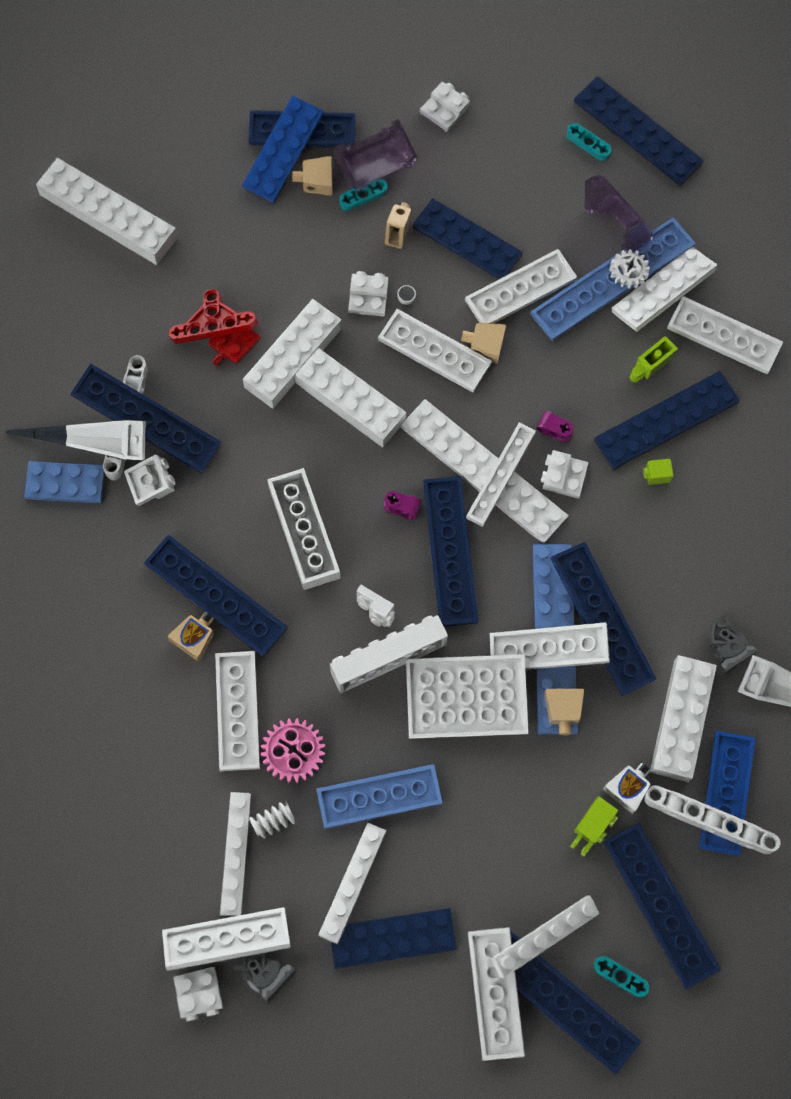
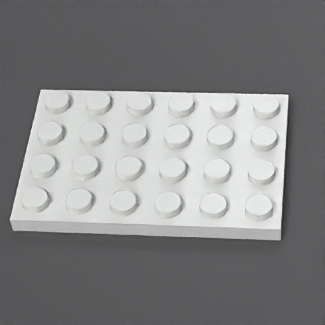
(467, 696)

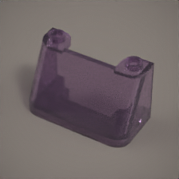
(375, 156)
(603, 197)

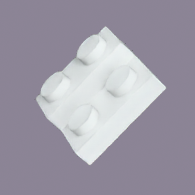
(445, 106)
(368, 294)
(564, 474)
(150, 479)
(380, 610)
(198, 994)

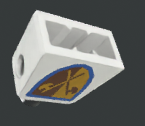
(629, 787)

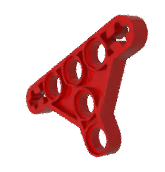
(203, 321)

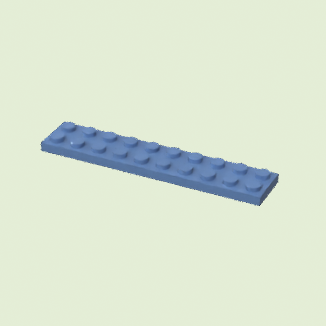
(599, 289)
(551, 609)

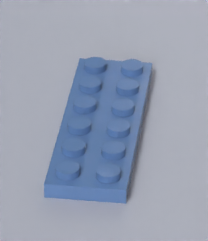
(379, 796)

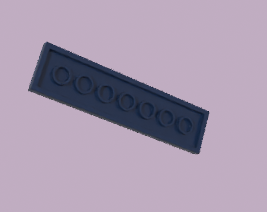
(638, 131)
(666, 420)
(162, 428)
(450, 551)
(216, 595)
(597, 605)
(662, 906)
(575, 1012)

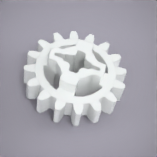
(622, 263)

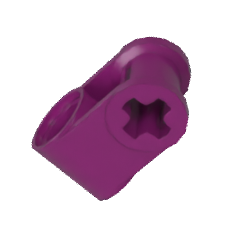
(553, 426)
(404, 505)

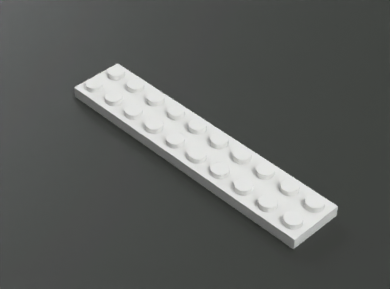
(474, 465)

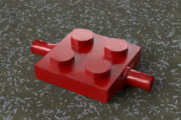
(233, 346)

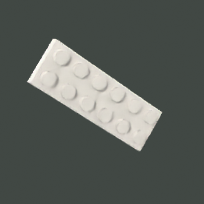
(521, 288)
(664, 288)
(725, 335)
(435, 350)
(555, 645)
(237, 711)
(225, 939)
(495, 997)

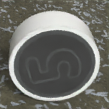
(406, 295)

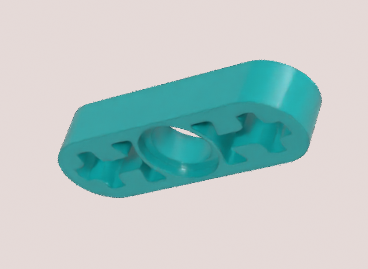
(575, 138)
(377, 193)
(637, 979)

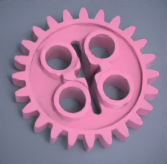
(281, 764)

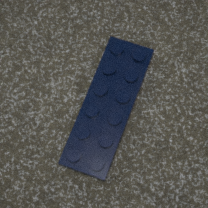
(330, 132)
(467, 239)
(395, 938)

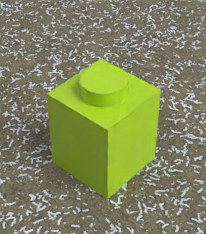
(658, 471)

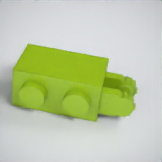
(653, 360)
(594, 823)

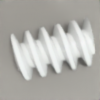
(272, 820)

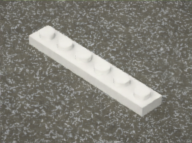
(500, 474)
(235, 854)
(352, 883)
(545, 936)

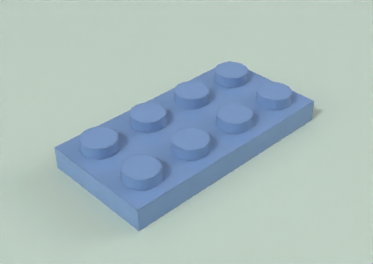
(64, 482)

